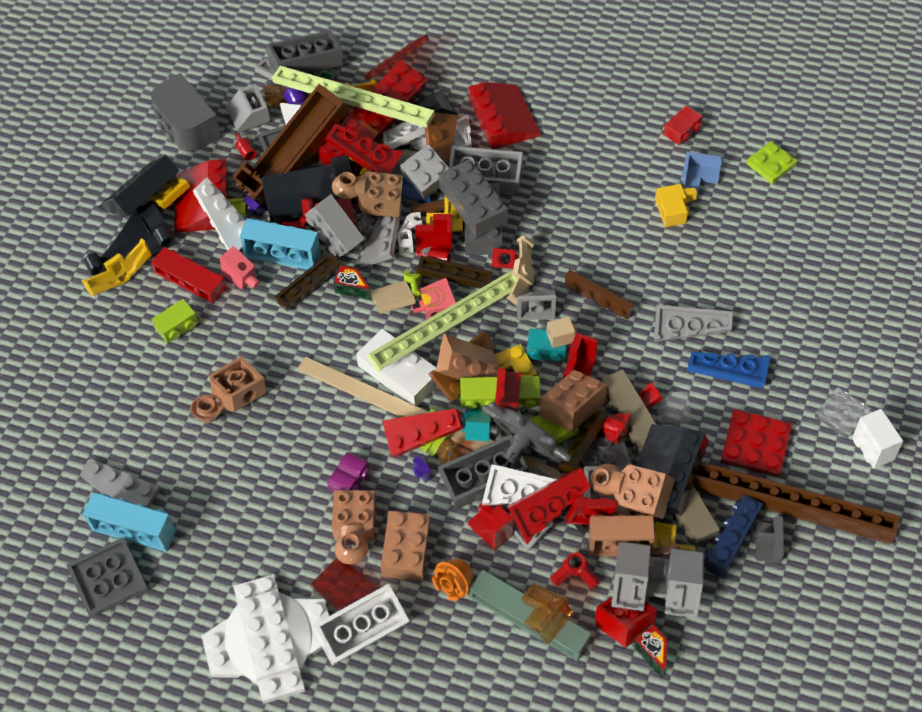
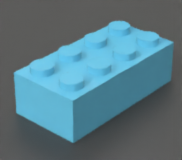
(280, 244)
(130, 521)

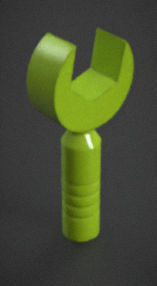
(414, 279)

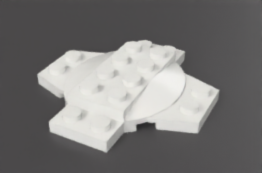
(265, 639)

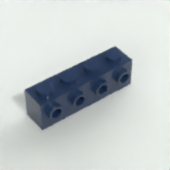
(733, 537)

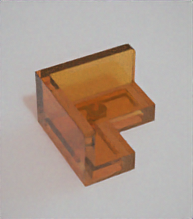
(549, 612)

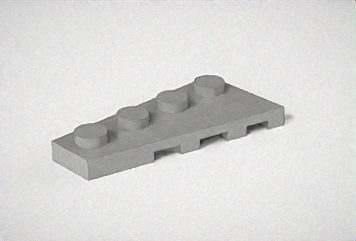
(382, 241)
(685, 322)
(119, 484)

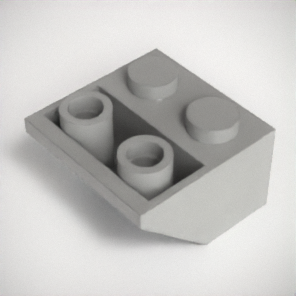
(248, 108)

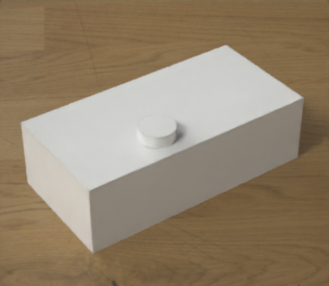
(404, 377)
(360, 624)

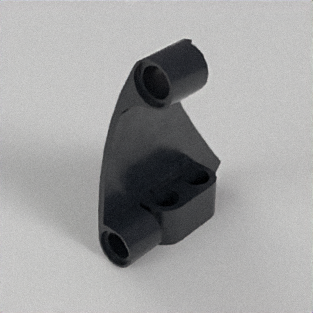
(144, 225)

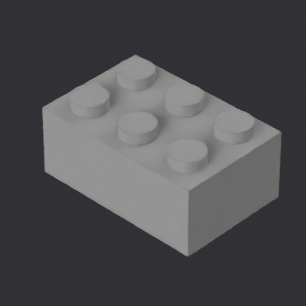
(334, 226)

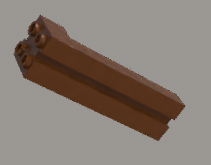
(294, 143)

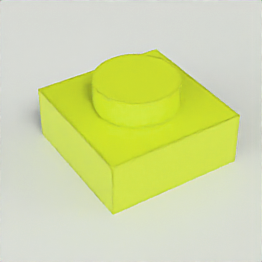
(239, 205)

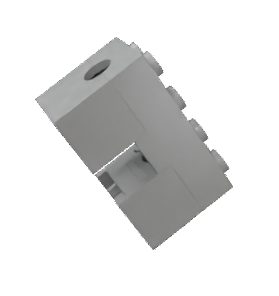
(674, 579)

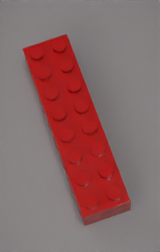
(399, 83)

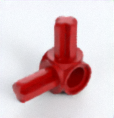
(307, 204)
(567, 570)

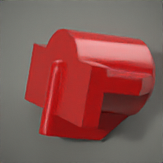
(616, 427)

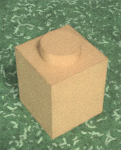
(561, 331)

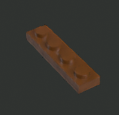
(598, 294)

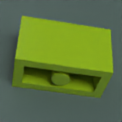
(175, 321)

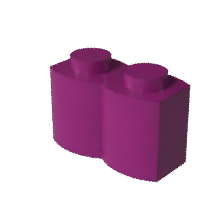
(349, 473)

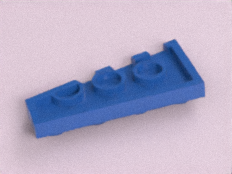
(742, 370)

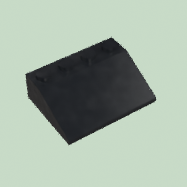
(140, 187)
(286, 191)
(677, 454)

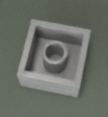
(423, 171)

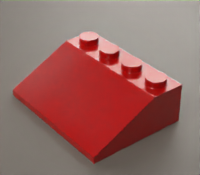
(502, 113)
(188, 211)

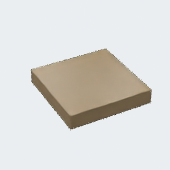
(392, 297)

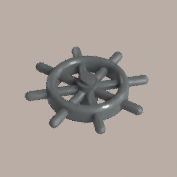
(525, 434)

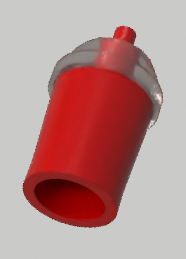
(244, 146)
(435, 253)

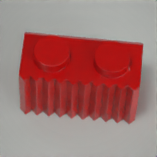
(683, 125)

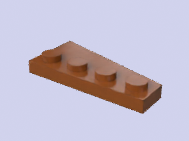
(441, 135)
(451, 386)

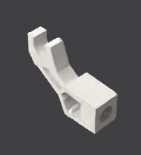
(406, 245)

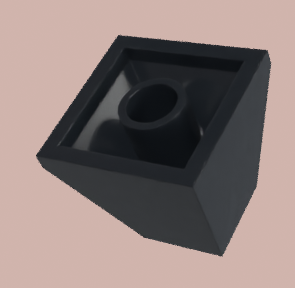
(438, 103)

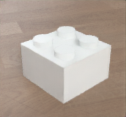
(877, 438)

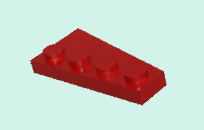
(363, 150)
(418, 430)
(541, 506)

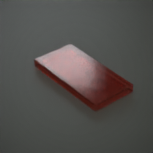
(396, 57)

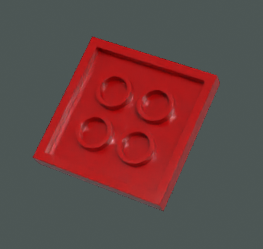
(756, 443)

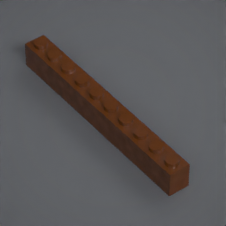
(798, 503)

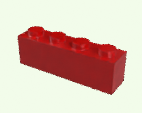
(188, 275)

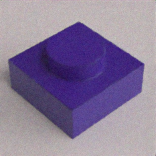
(253, 206)
(421, 469)

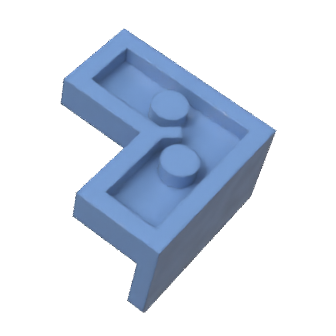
(700, 169)

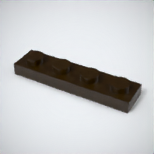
(453, 272)
(307, 282)
(583, 440)

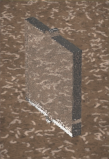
(674, 408)

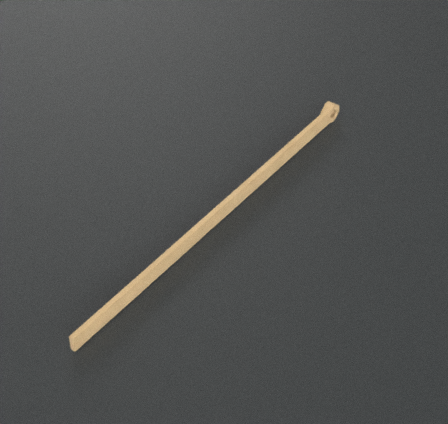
(404, 409)

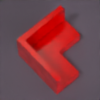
(437, 235)
(582, 355)
(508, 389)
(492, 525)
(624, 623)

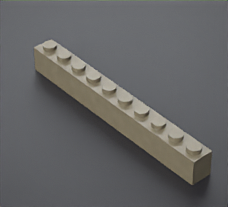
(624, 399)

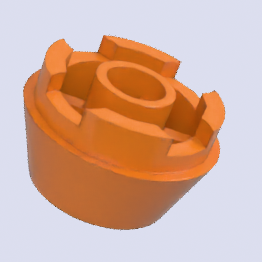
(453, 578)

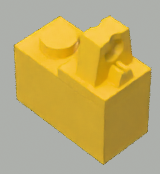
(672, 202)

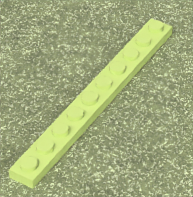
(356, 97)
(442, 322)

